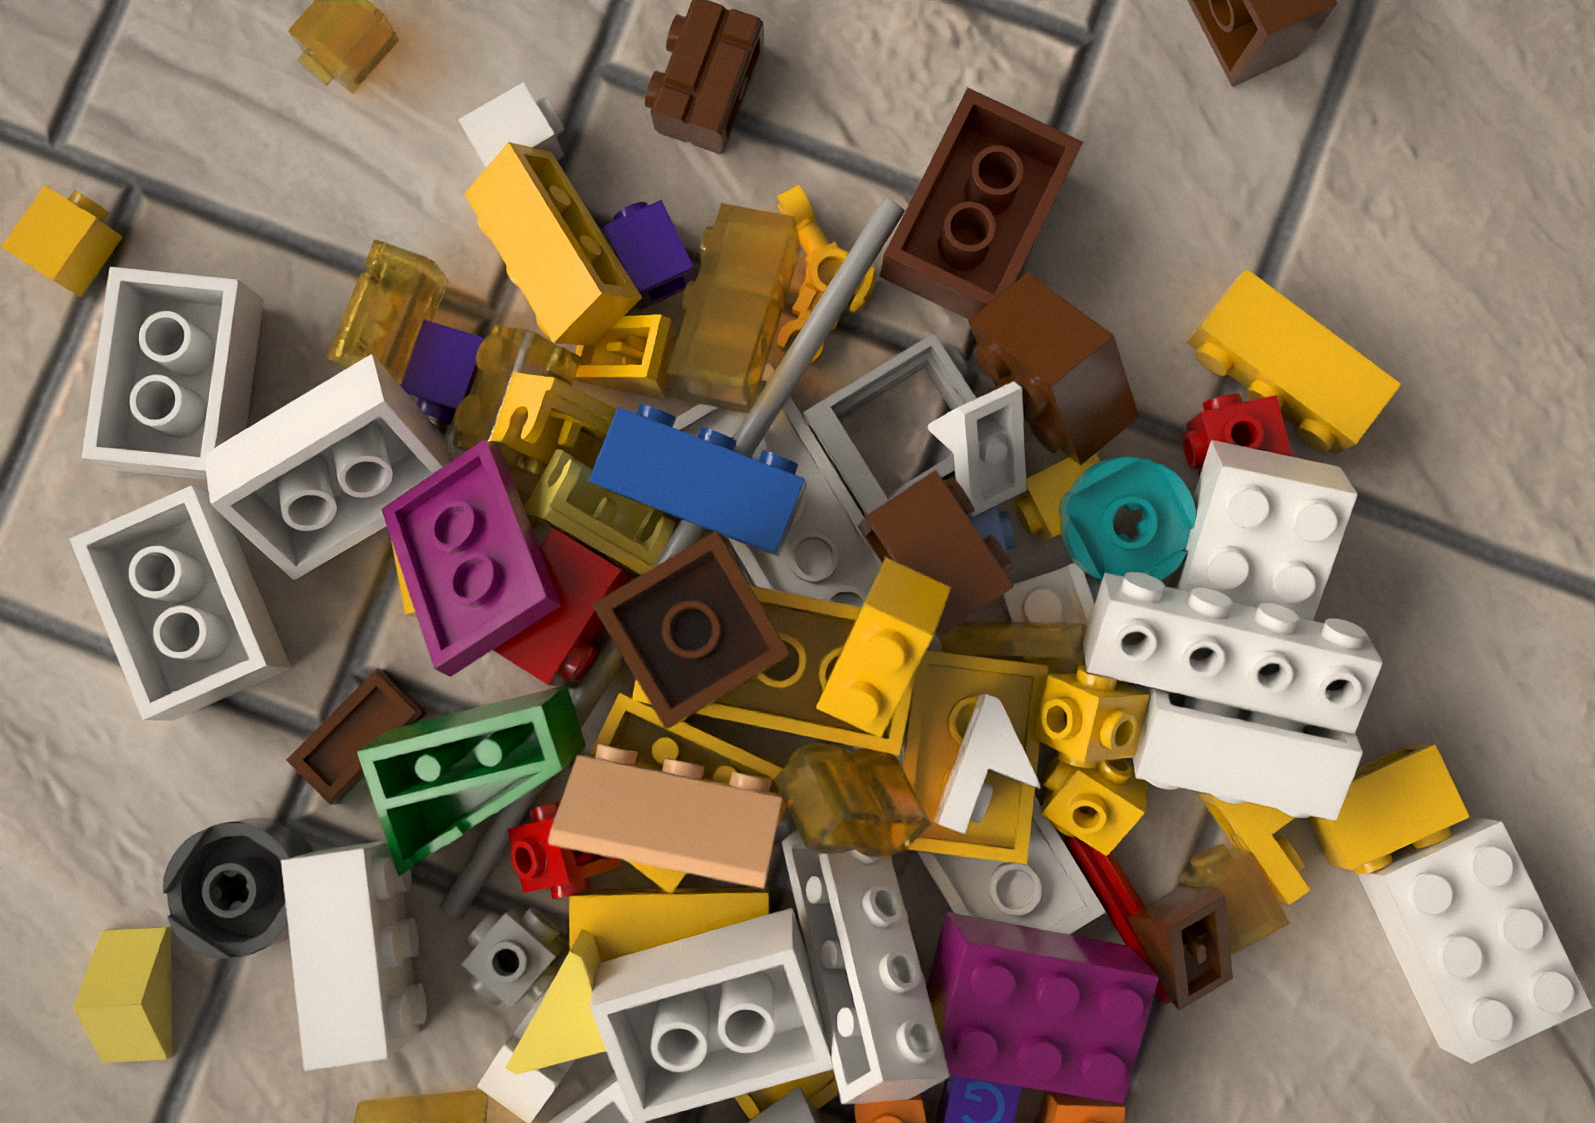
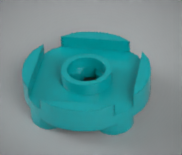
(1137, 484)

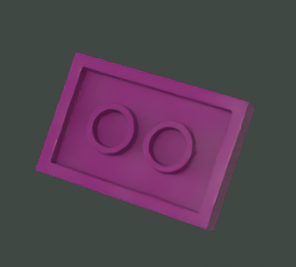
(469, 558)

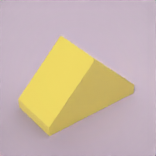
(129, 995)
(563, 1022)

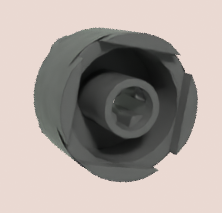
(206, 889)

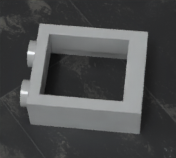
(946, 371)

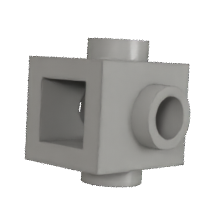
(531, 938)

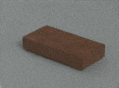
(330, 753)

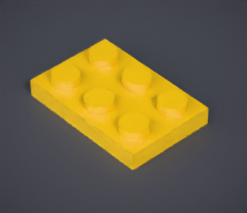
(936, 723)

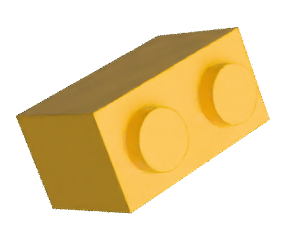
(884, 647)
(1389, 806)

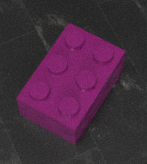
(1039, 1007)

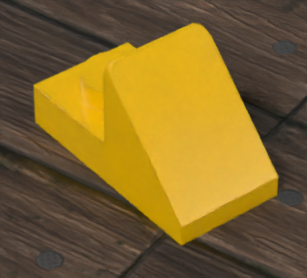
(1251, 829)

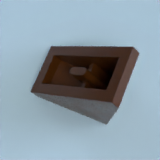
(1186, 942)

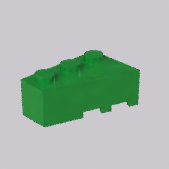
(460, 768)

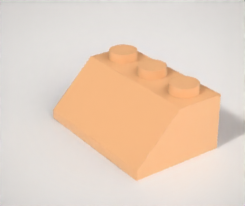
(669, 816)

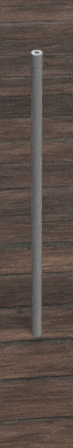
(686, 534)

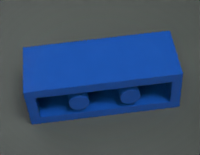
(700, 478)

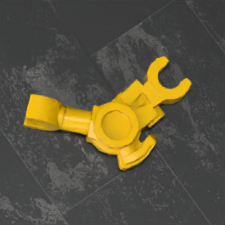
(821, 266)

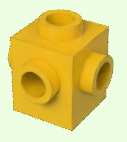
(1090, 717)
(1094, 802)

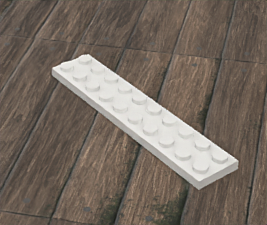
(834, 563)

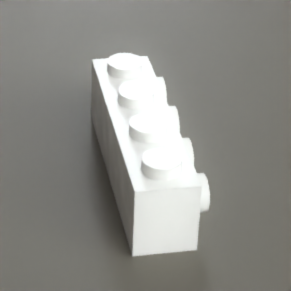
(1231, 651)
(865, 974)

